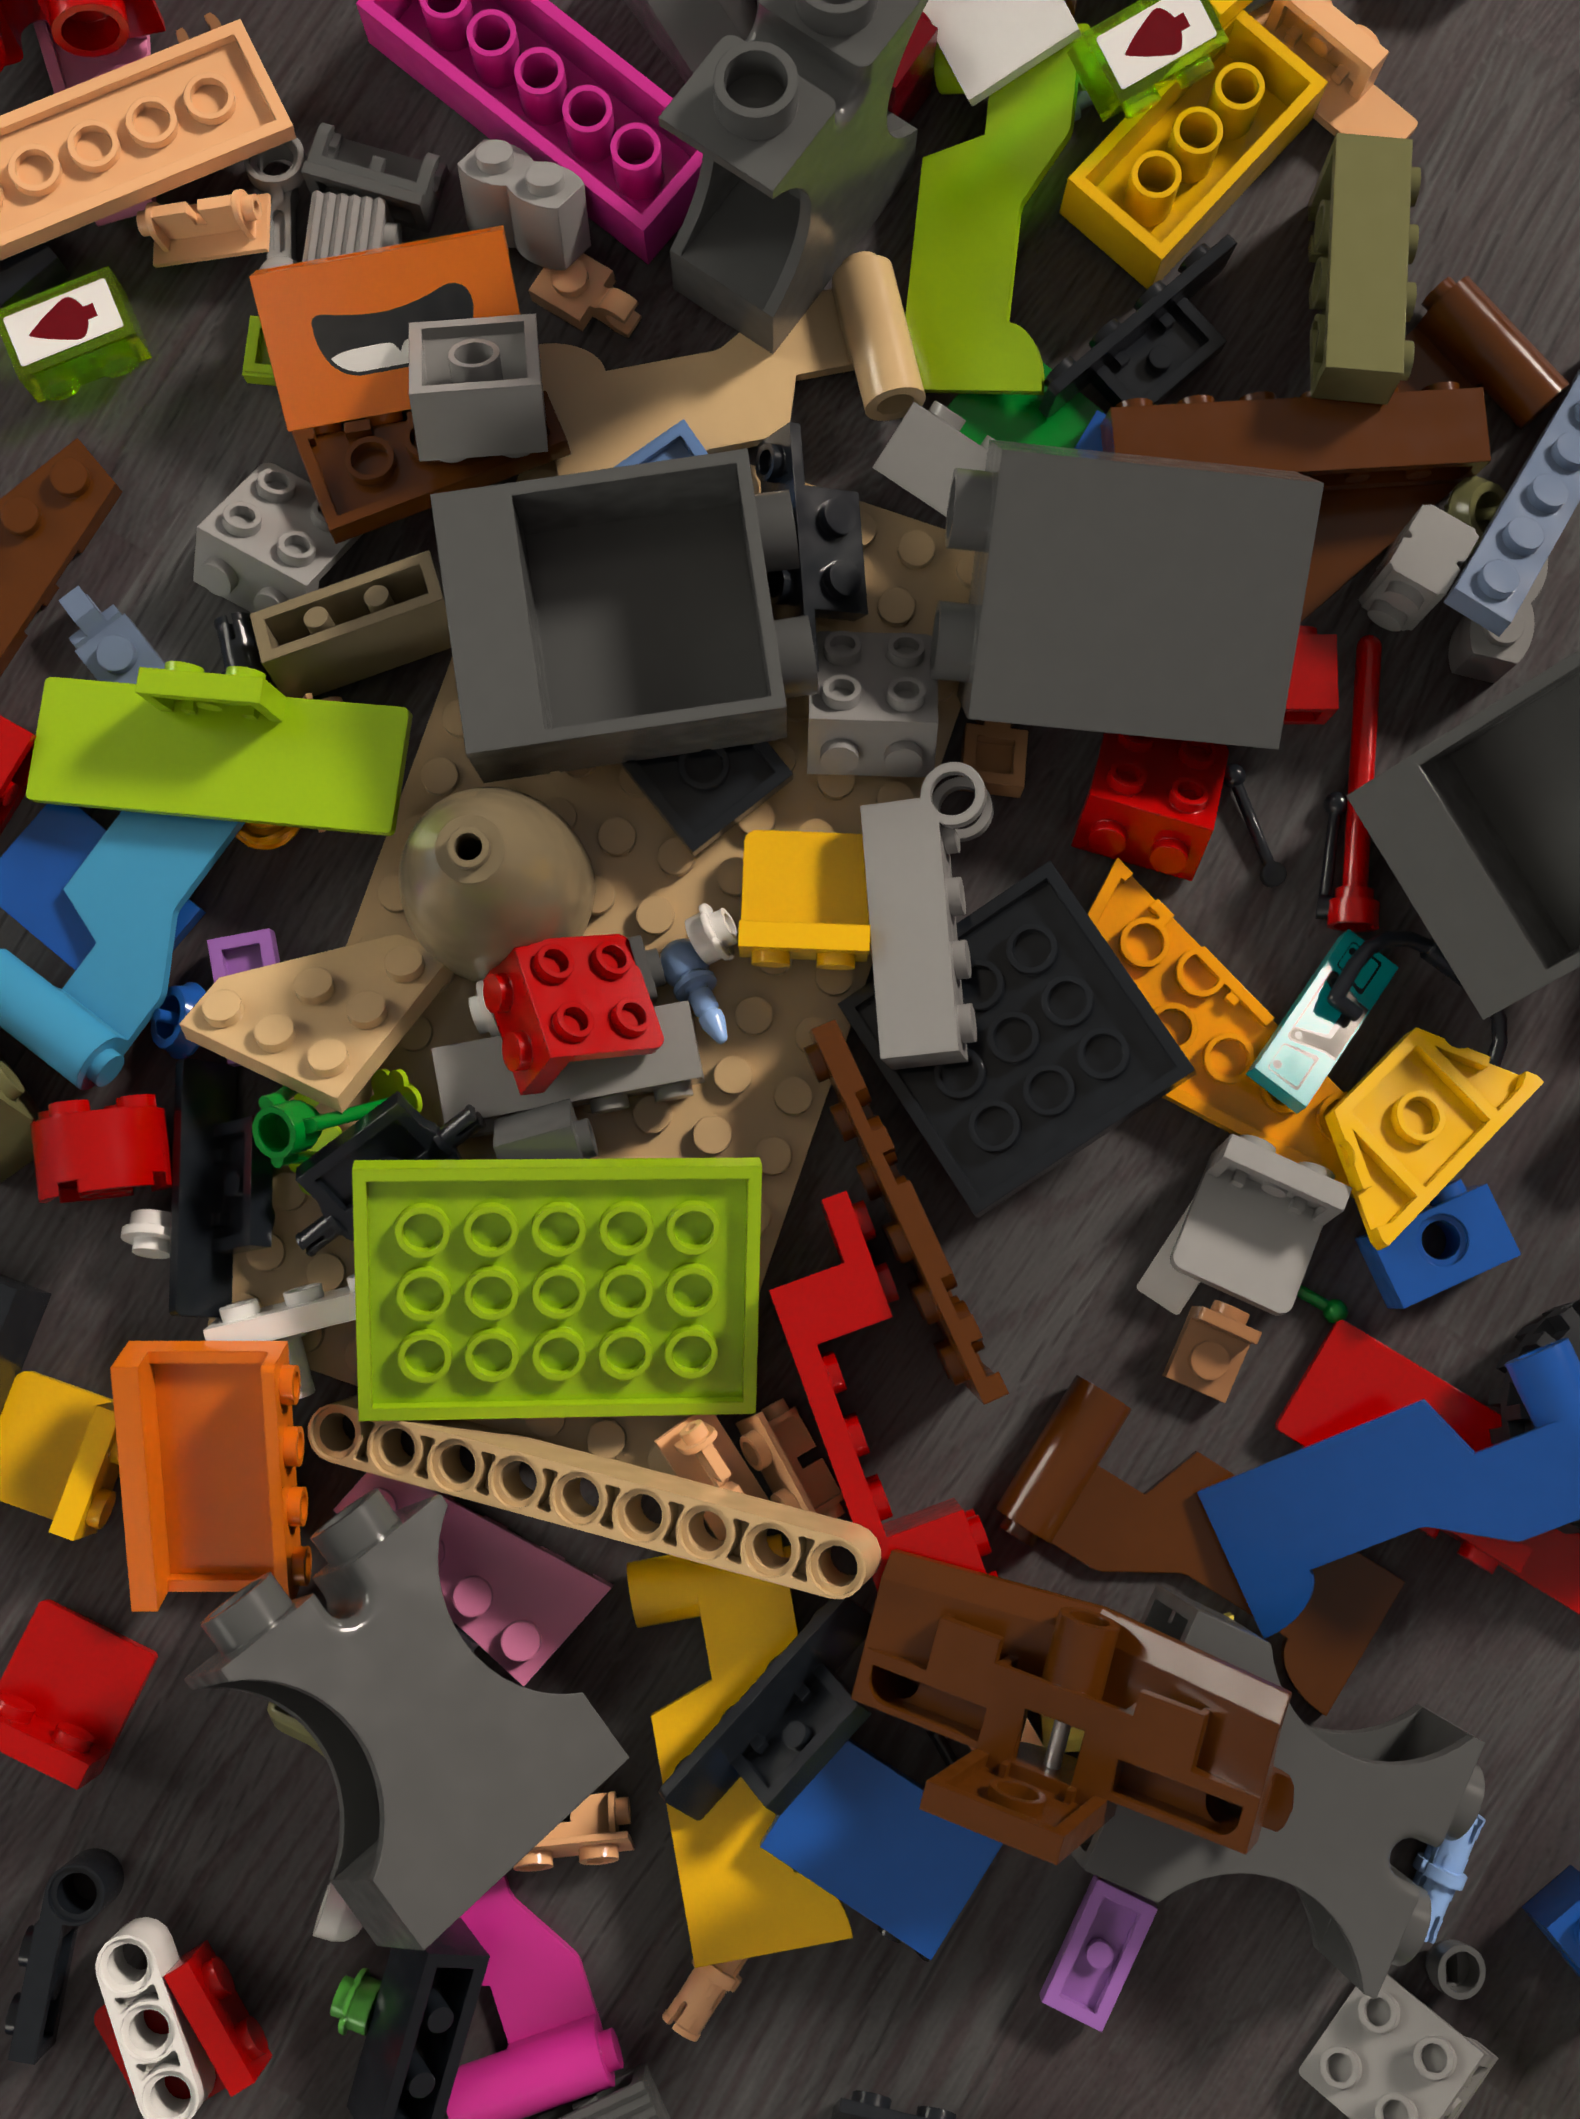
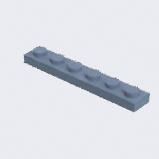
(1524, 524)

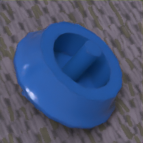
(166, 1019)

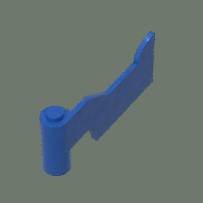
(1397, 1478)

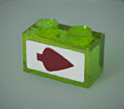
(1145, 50)
(73, 336)

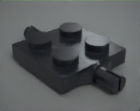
(386, 1133)

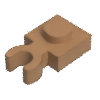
(996, 755)

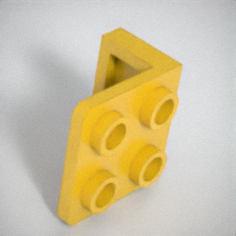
(804, 899)
(58, 1454)

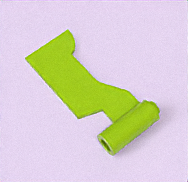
(971, 231)

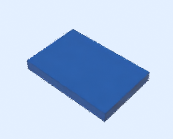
(41, 866)
(877, 1852)

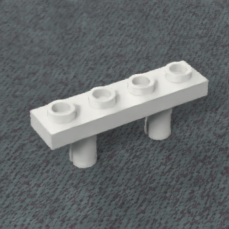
(303, 1311)

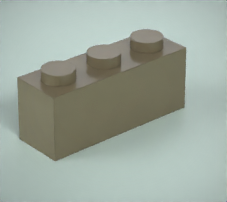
(354, 628)

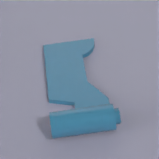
(131, 905)

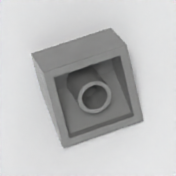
(477, 388)

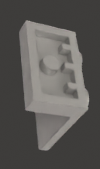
(1395, 2059)

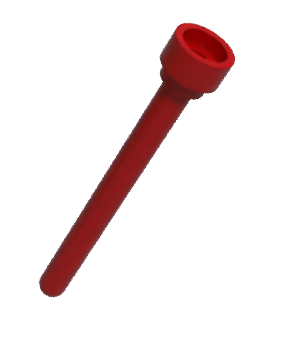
(1354, 901)

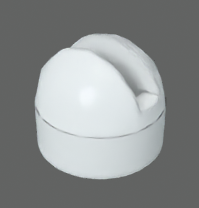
(335, 1918)

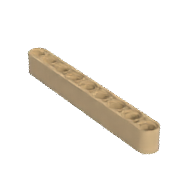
(620, 1490)

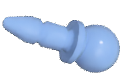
(694, 983)

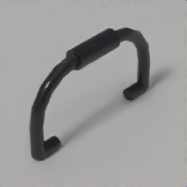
(1431, 954)

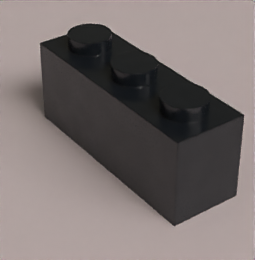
(419, 2028)

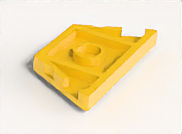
(1418, 1125)

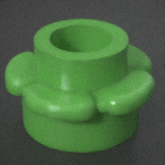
(355, 2002)

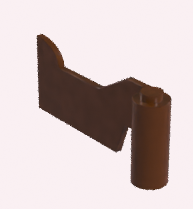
(1457, 341)
(1166, 1530)

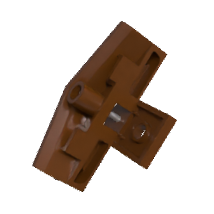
(1159, 1717)

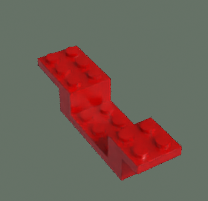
(835, 1305)

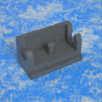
(351, 168)

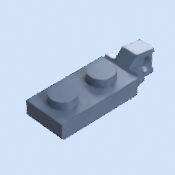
(108, 640)

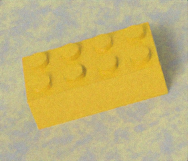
(1192, 153)

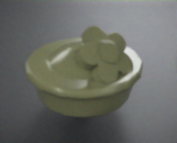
(1475, 502)

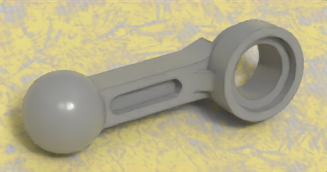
(284, 198)

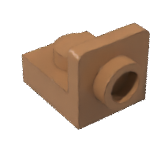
(1211, 1349)

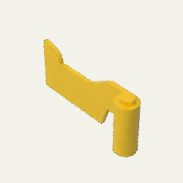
(733, 1891)

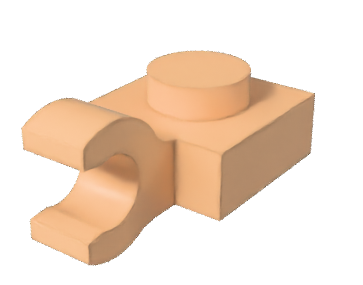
(584, 293)

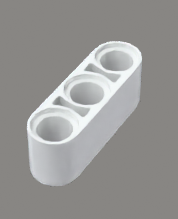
(146, 2053)

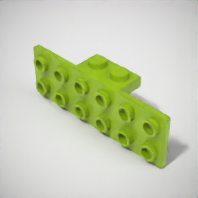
(219, 751)

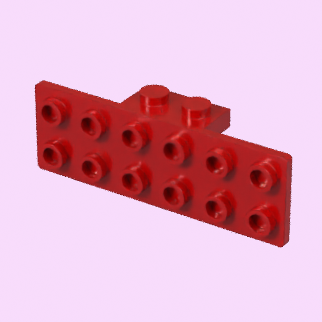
(1363, 1379)

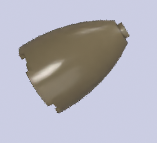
(491, 877)

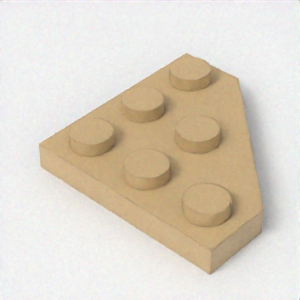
(321, 1017)

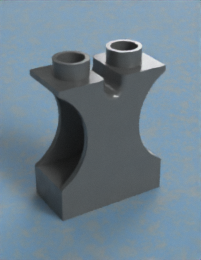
(791, 156)
(429, 1749)
(1350, 1808)

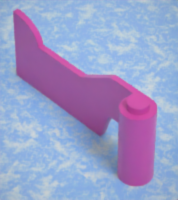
(546, 2013)

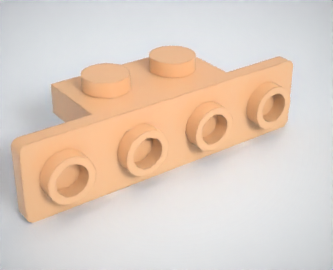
(1346, 58)

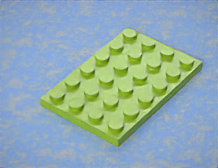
(556, 1287)

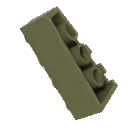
(1362, 268)

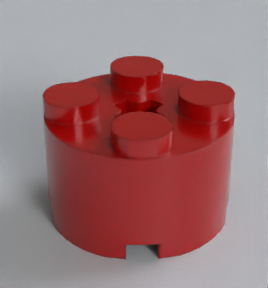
(100, 1151)

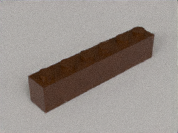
(1345, 444)

